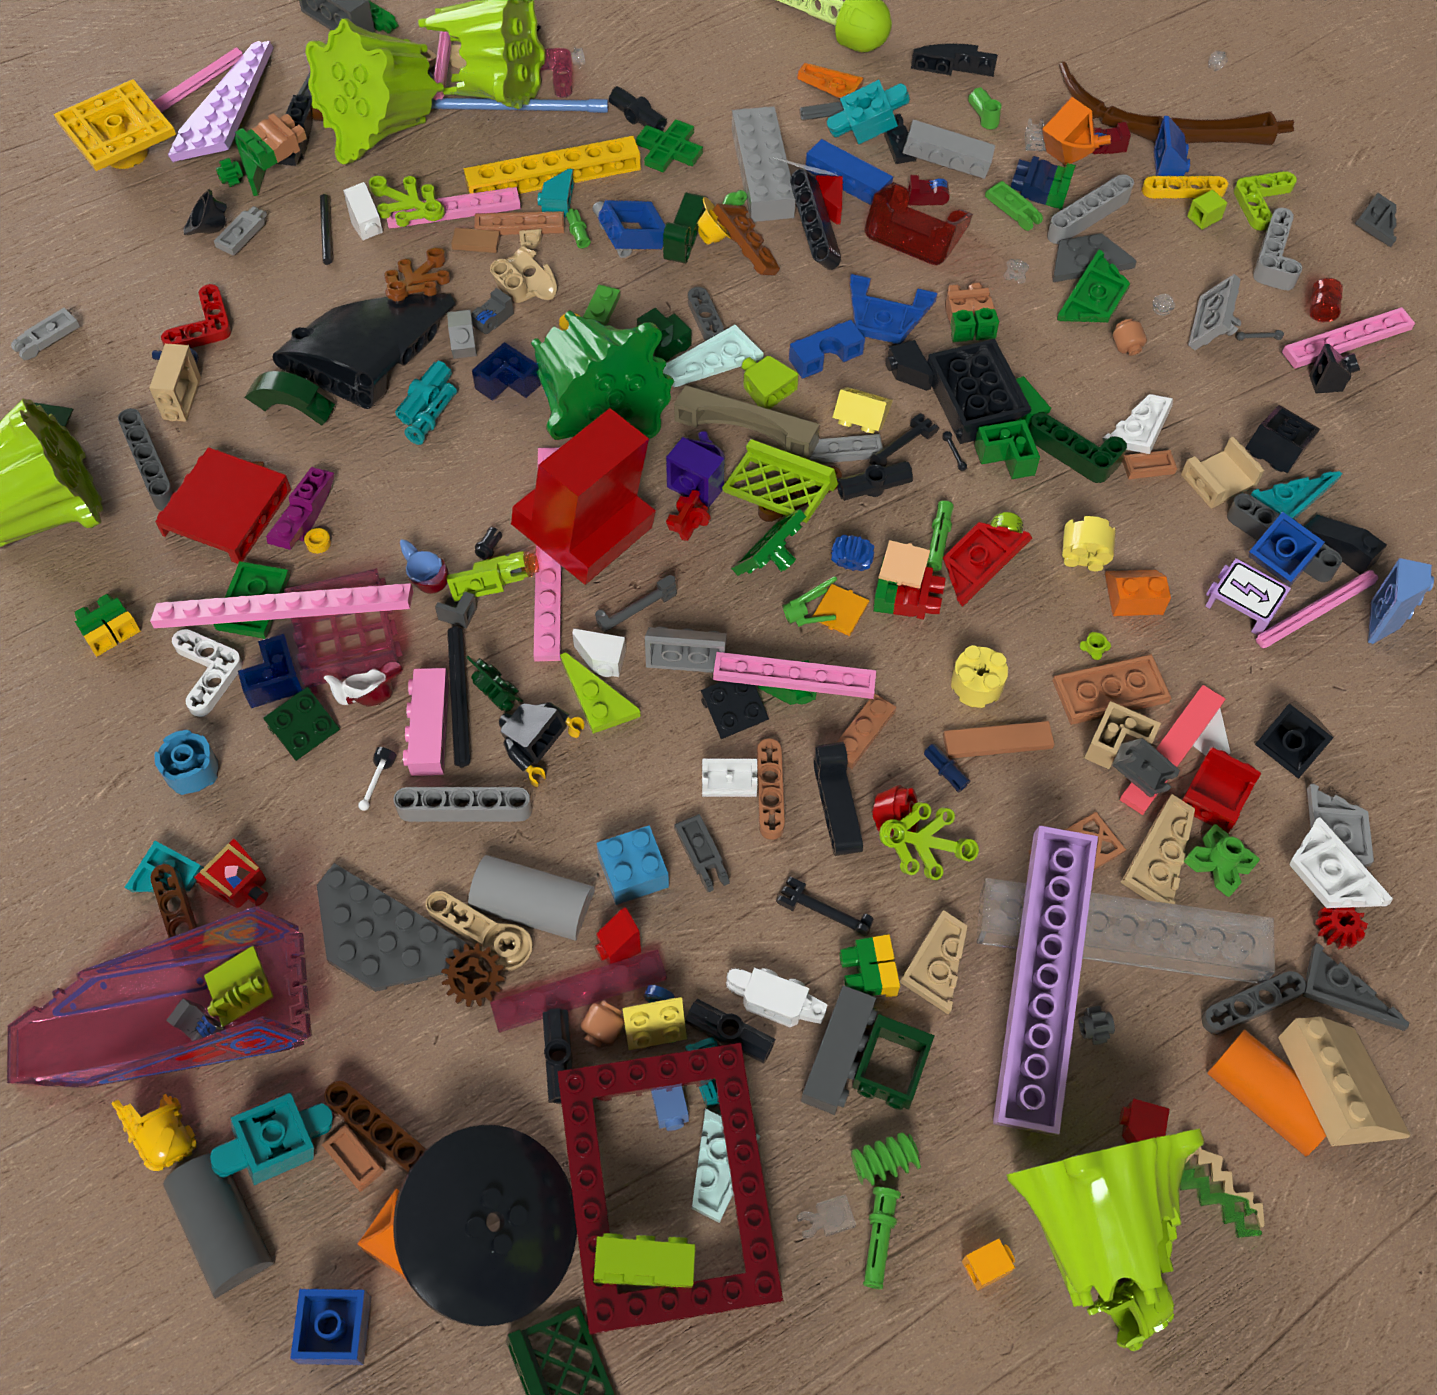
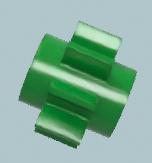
(229, 172)

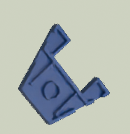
(885, 318)

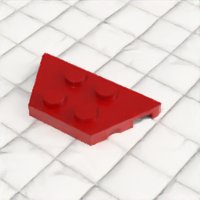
(981, 557)

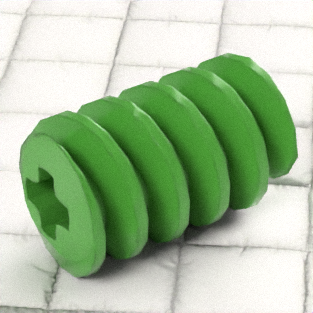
(885, 1158)

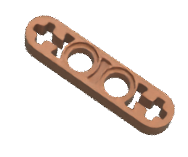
(772, 788)

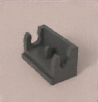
(1145, 766)

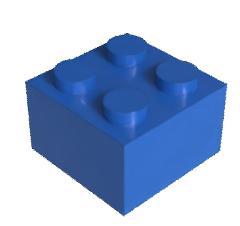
(331, 1327)

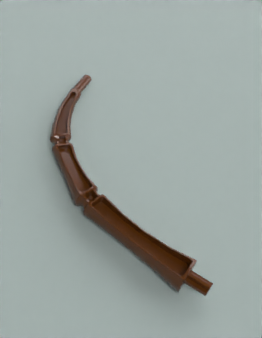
(1251, 129)

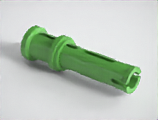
(882, 1222)

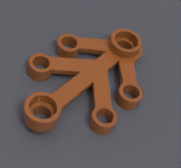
(398, 290)

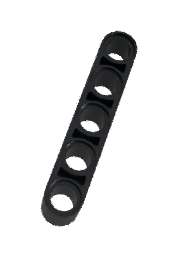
(815, 219)

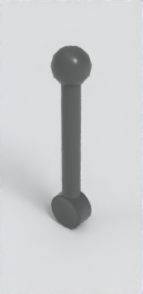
(1277, 335)

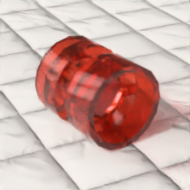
(1326, 300)

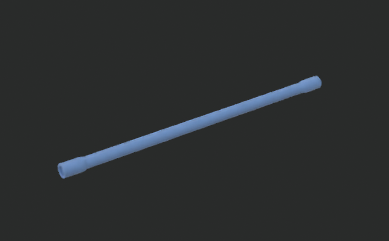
(589, 105)

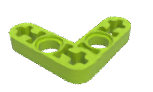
(1249, 190)

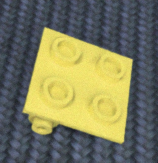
(654, 1023)

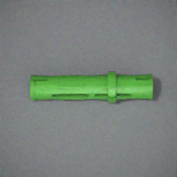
(943, 514)

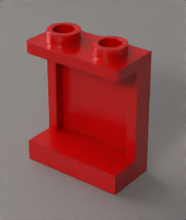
(1221, 789)

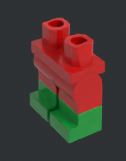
(910, 600)

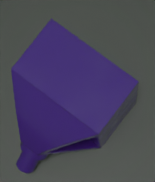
(696, 467)

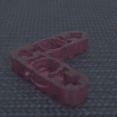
(559, 60)

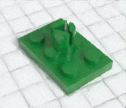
(772, 546)

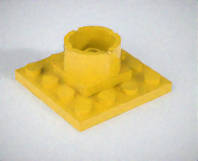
(115, 126)

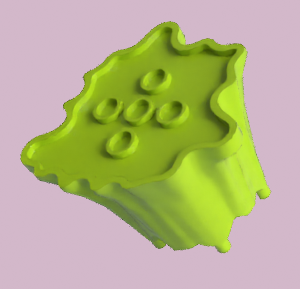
(498, 47)
(368, 86)
(42, 476)
(1111, 1213)

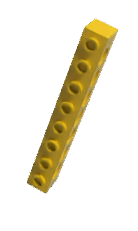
(531, 171)

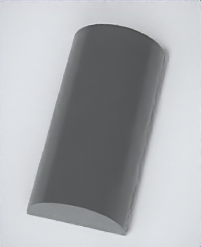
(216, 1225)

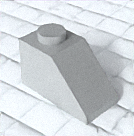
(461, 334)

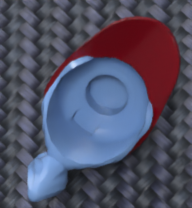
(424, 569)

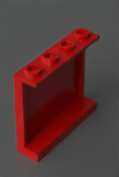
(224, 503)

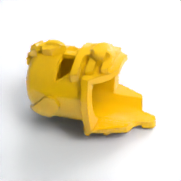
(159, 1134)

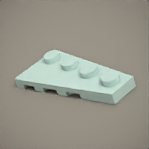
(713, 357)

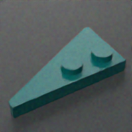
(1297, 494)

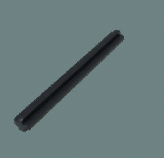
(458, 697)

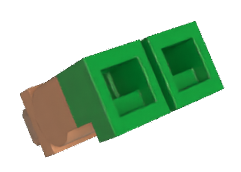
(271, 140)
(971, 313)

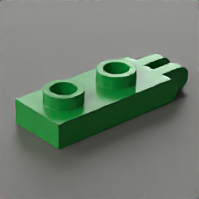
(382, 19)

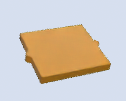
(845, 606)

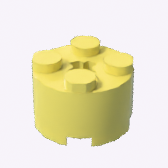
(1088, 543)
(979, 676)

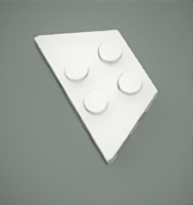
(1335, 872)

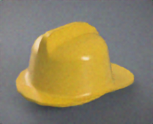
(708, 226)

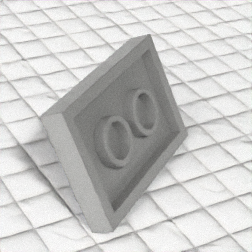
(1215, 313)

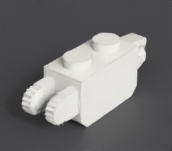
(775, 997)

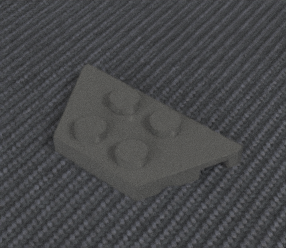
(1077, 253)

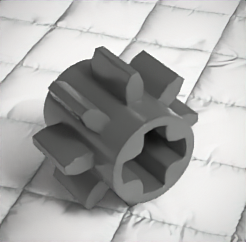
(1096, 1025)

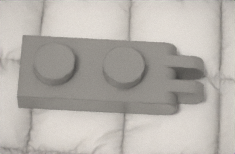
(240, 230)

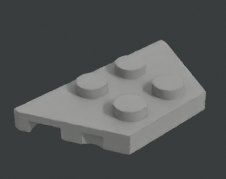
(1345, 820)

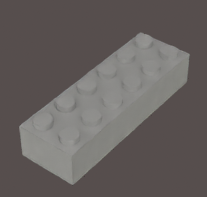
(763, 177)

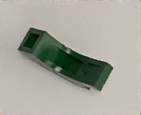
(290, 390)

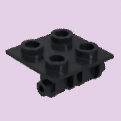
(733, 707)

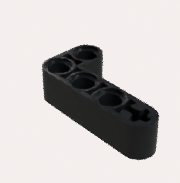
(837, 799)

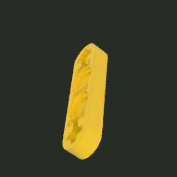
(1154, 186)

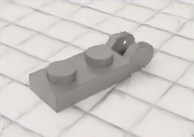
(44, 334)

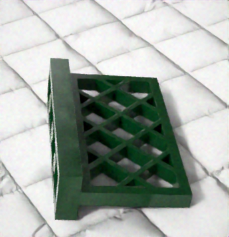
(527, 1365)

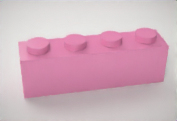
(427, 722)

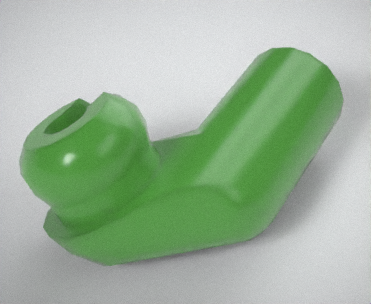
(736, 198)

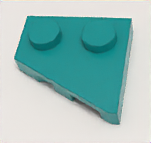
(158, 855)

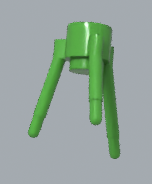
(796, 608)

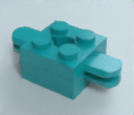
(868, 111)
(268, 1127)

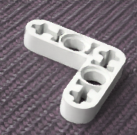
(215, 669)

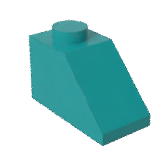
(557, 193)

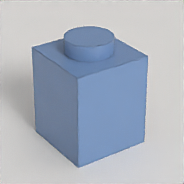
(670, 1108)

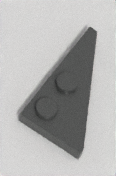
(1339, 988)

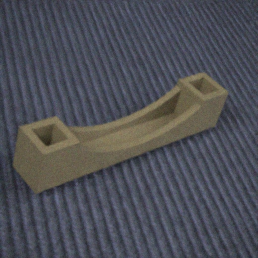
(703, 407)

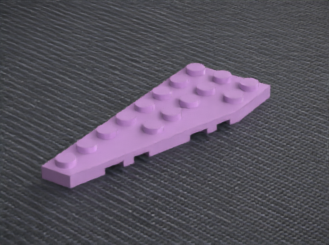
(220, 114)

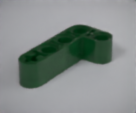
(682, 233)
(1076, 451)

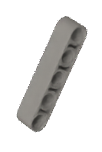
(1090, 209)
(452, 796)

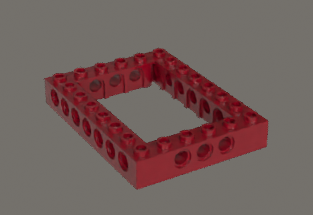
(761, 1282)

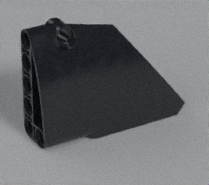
(361, 342)

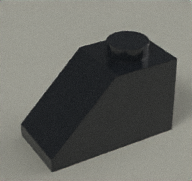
(909, 365)
(1330, 371)

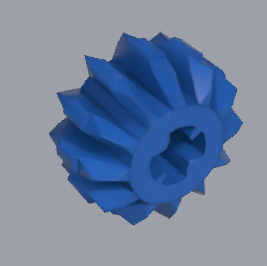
(852, 553)

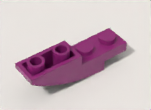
(304, 508)

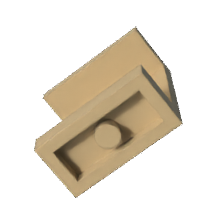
(1223, 474)

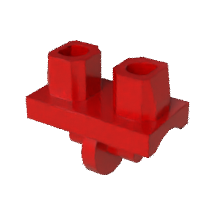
(691, 515)

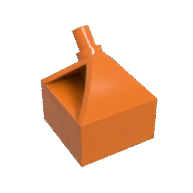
(1072, 133)
(379, 1237)

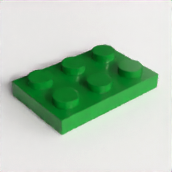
(251, 581)

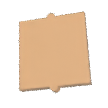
(904, 564)

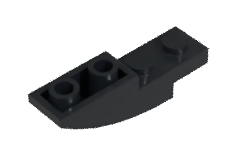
(953, 56)
(301, 112)

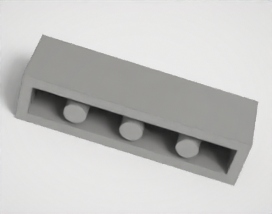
(949, 149)

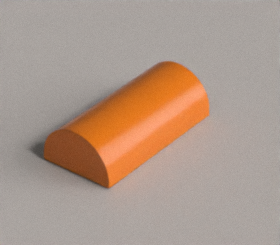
(1269, 1091)

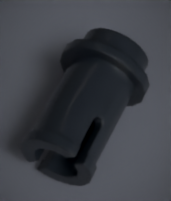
(485, 548)

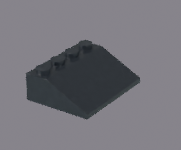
(976, 388)

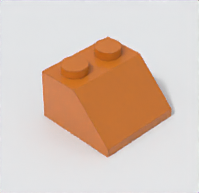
(1137, 592)

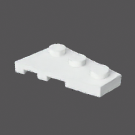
(1144, 424)

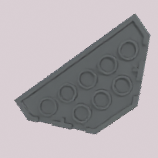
(378, 936)

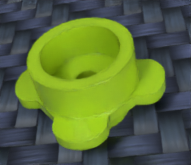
(1095, 639)

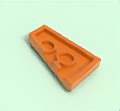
(829, 80)

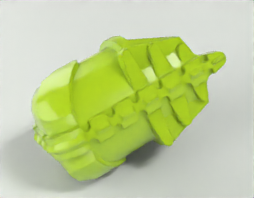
(1133, 1316)

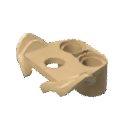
(511, 280)

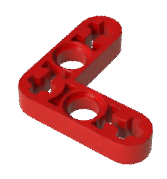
(208, 326)

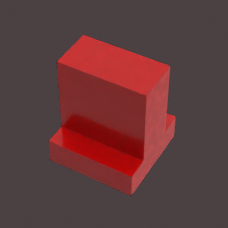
(588, 498)

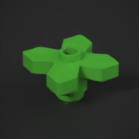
(1224, 857)

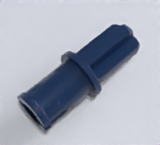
(946, 767)

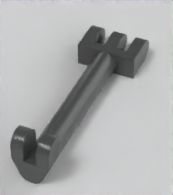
(665, 590)

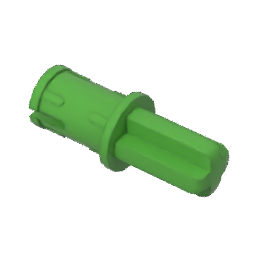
(578, 228)

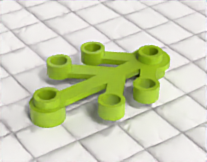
(431, 210)
(923, 840)

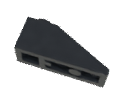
(1354, 544)

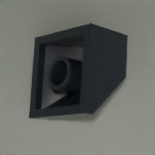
(1295, 739)

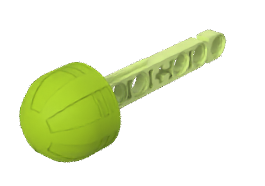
(858, 23)

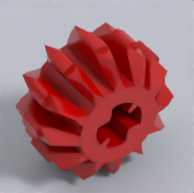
(1341, 926)

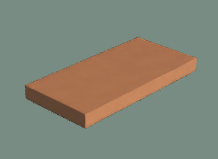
(1128, 683)

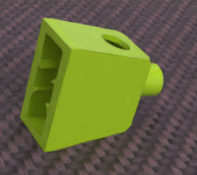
(768, 381)

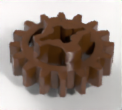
(472, 987)

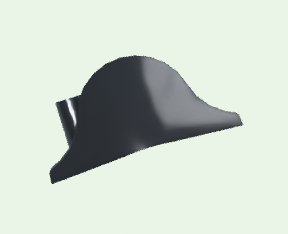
(207, 215)

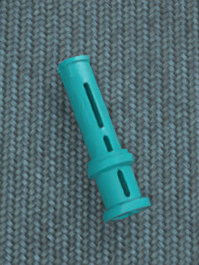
(426, 420)

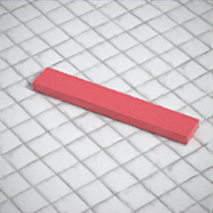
(1179, 740)

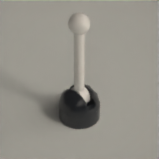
(383, 759)

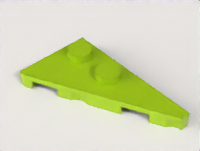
(598, 700)

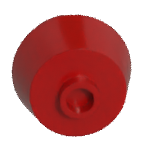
(894, 804)

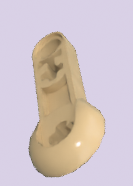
(483, 930)

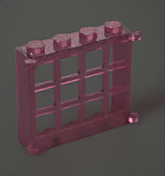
(309, 662)

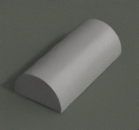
(530, 897)

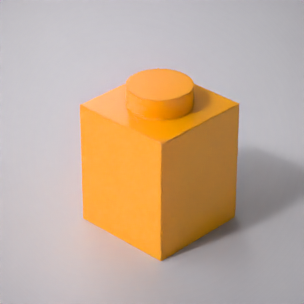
(989, 1264)

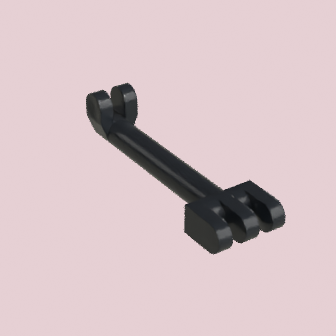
(919, 426)
(797, 896)

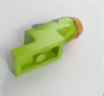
(492, 574)

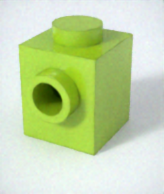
(1207, 209)

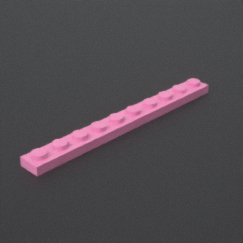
(547, 599)
(282, 605)

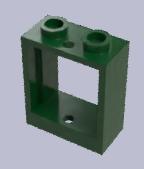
(902, 1035)

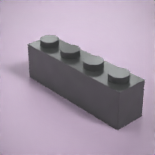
(839, 1049)

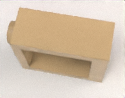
(174, 383)

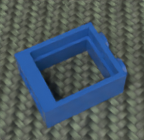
(639, 212)

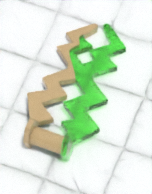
(1227, 1198)

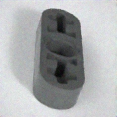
(706, 306)

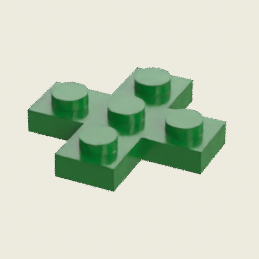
(669, 145)

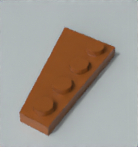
(742, 232)

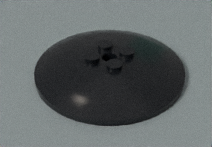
(444, 1234)

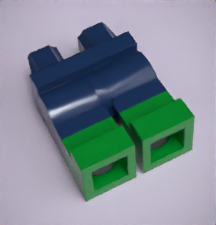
(1043, 181)

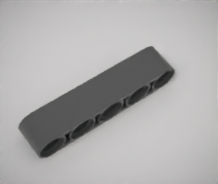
(146, 457)
(1256, 518)

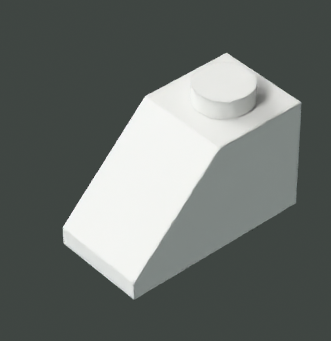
(362, 211)
(600, 651)

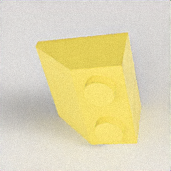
(861, 409)

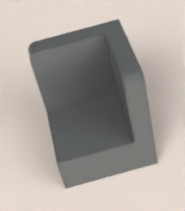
(458, 612)

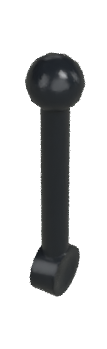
(947, 436)

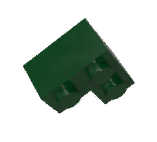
(675, 333)

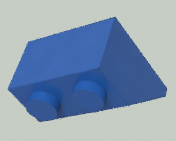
(1171, 150)
(1286, 549)

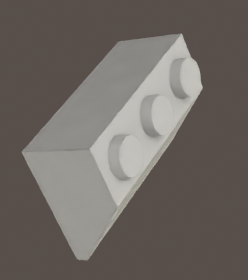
(683, 649)

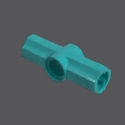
(423, 391)

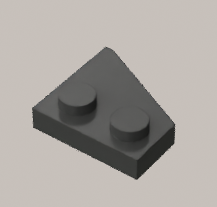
(1379, 219)

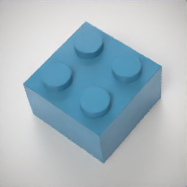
(632, 865)

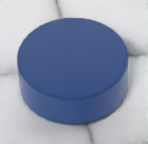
(656, 993)

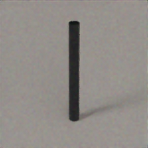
(325, 229)

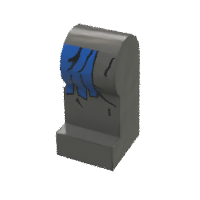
(493, 312)
(194, 1020)

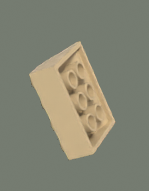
(1341, 1082)

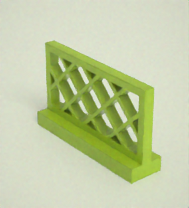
(792, 467)

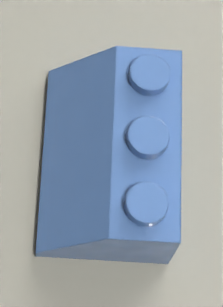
(1398, 597)

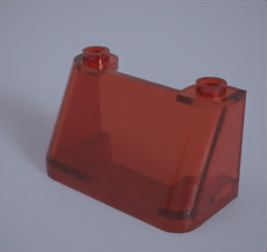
(910, 230)

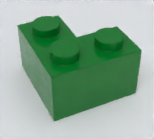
(1011, 444)

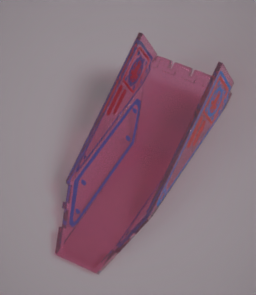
(115, 1015)

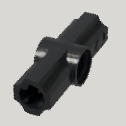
(636, 109)
(874, 480)
(713, 1021)
(556, 1038)

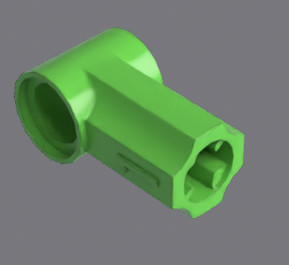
(987, 108)

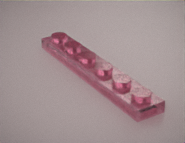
(578, 990)

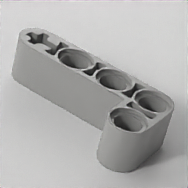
(1271, 266)

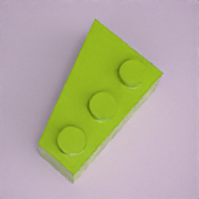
(644, 1261)

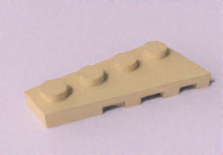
(1159, 859)

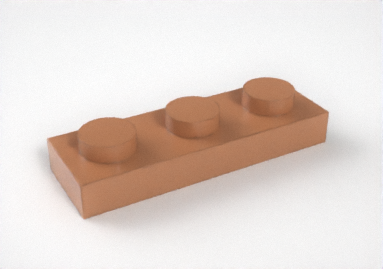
(866, 728)

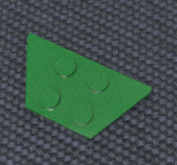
(1096, 293)

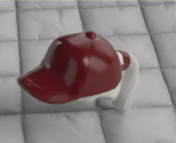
(366, 688)

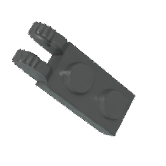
(701, 850)

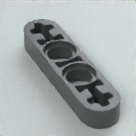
(1254, 1003)

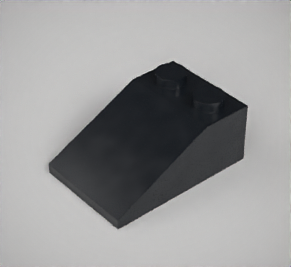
(1282, 439)

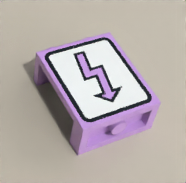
(1249, 593)

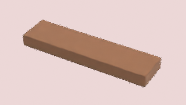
(514, 222)
(998, 739)

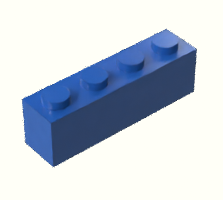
(858, 176)

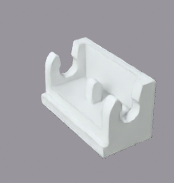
(729, 777)

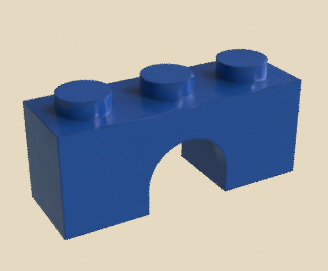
(842, 340)

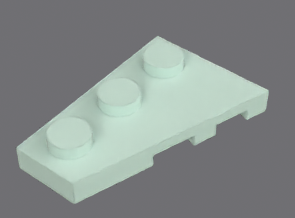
(713, 1175)

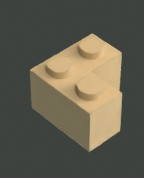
(1118, 727)

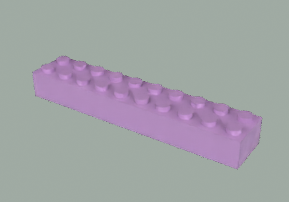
(1046, 981)

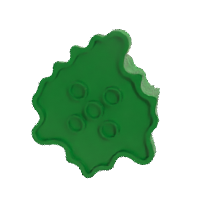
(602, 369)

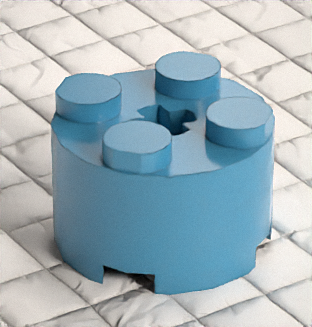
(186, 762)

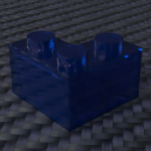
(506, 369)
(275, 677)

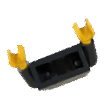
(532, 733)

